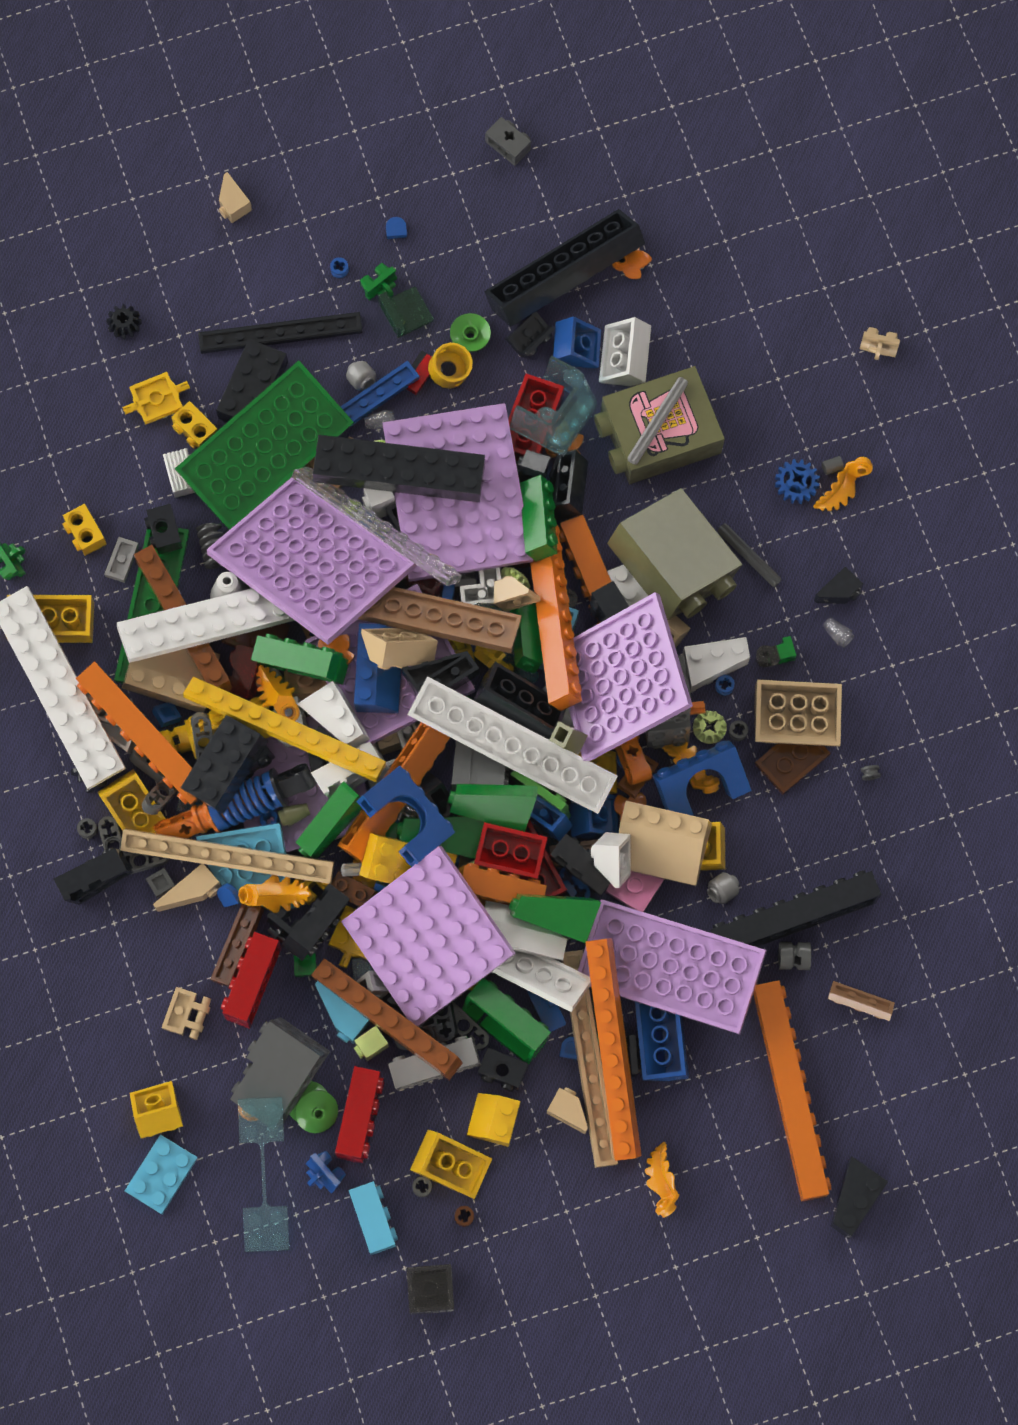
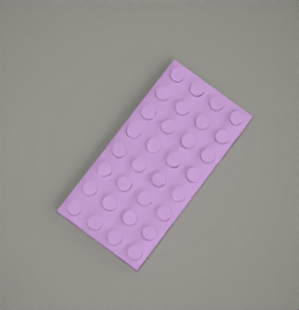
(679, 966)

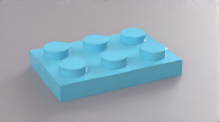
(161, 1174)

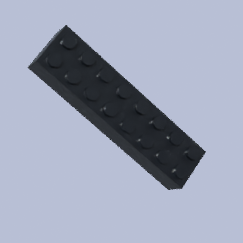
(564, 267)
(399, 468)
(802, 911)

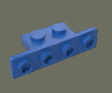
(548, 1012)

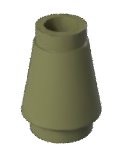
(292, 814)

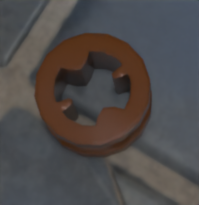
(470, 1218)

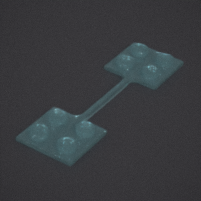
(263, 1123)

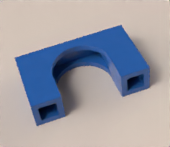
(723, 758)
(401, 788)

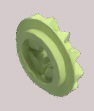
(516, 574)
(709, 736)

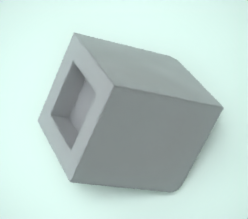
(373, 984)

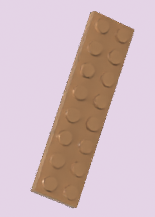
(446, 619)

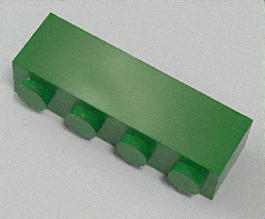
(538, 518)

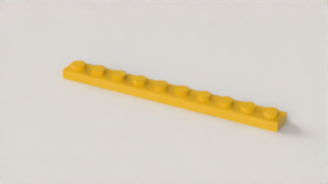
(284, 729)

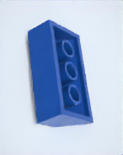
(375, 688)
(661, 1044)

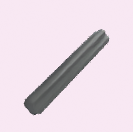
(749, 555)

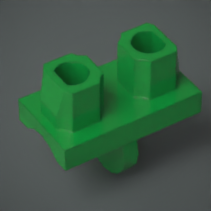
(382, 284)
(12, 558)

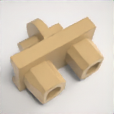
(880, 344)

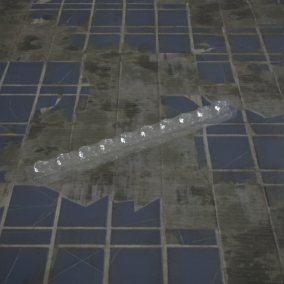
(382, 529)

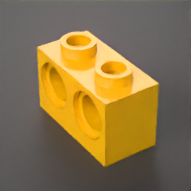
(198, 424)
(86, 528)

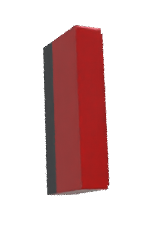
(421, 367)

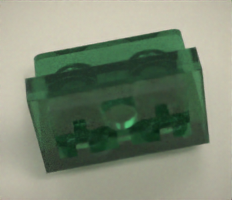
(405, 311)

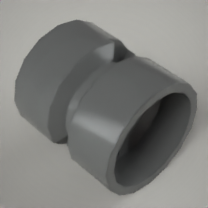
(787, 957)

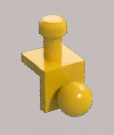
(489, 656)

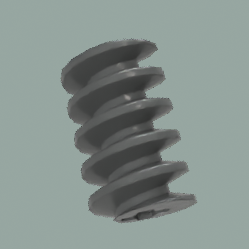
(208, 535)

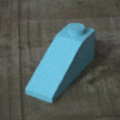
(346, 1020)

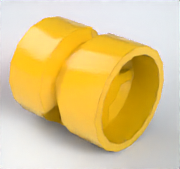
(180, 732)

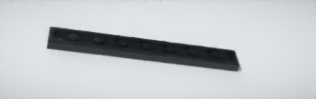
(280, 332)

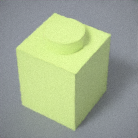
(370, 1044)

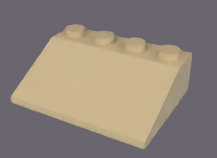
(164, 678)
(798, 712)
(665, 842)

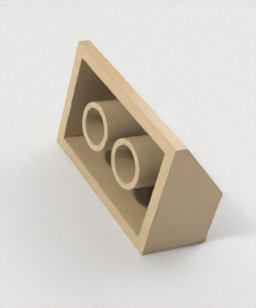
(398, 647)

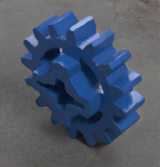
(797, 490)

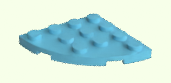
(261, 838)

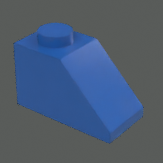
(550, 819)

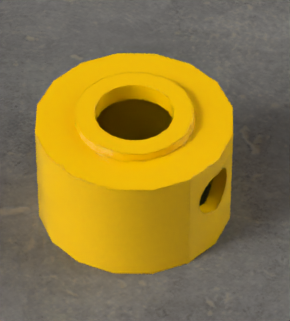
(458, 356)

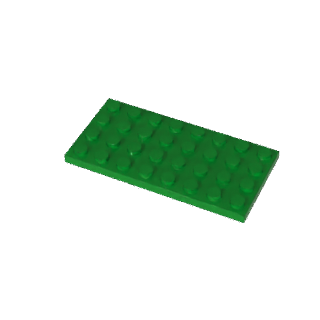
(263, 445)

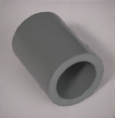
(832, 465)

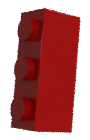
(511, 850)

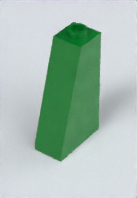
(527, 643)
(495, 804)
(330, 821)
(462, 842)
(559, 914)

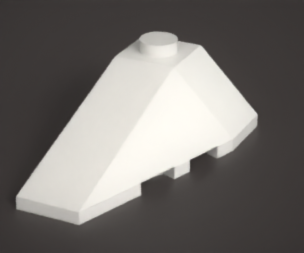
(526, 936)

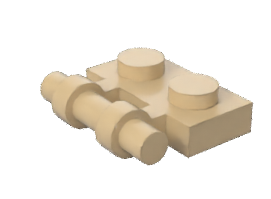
(179, 1012)

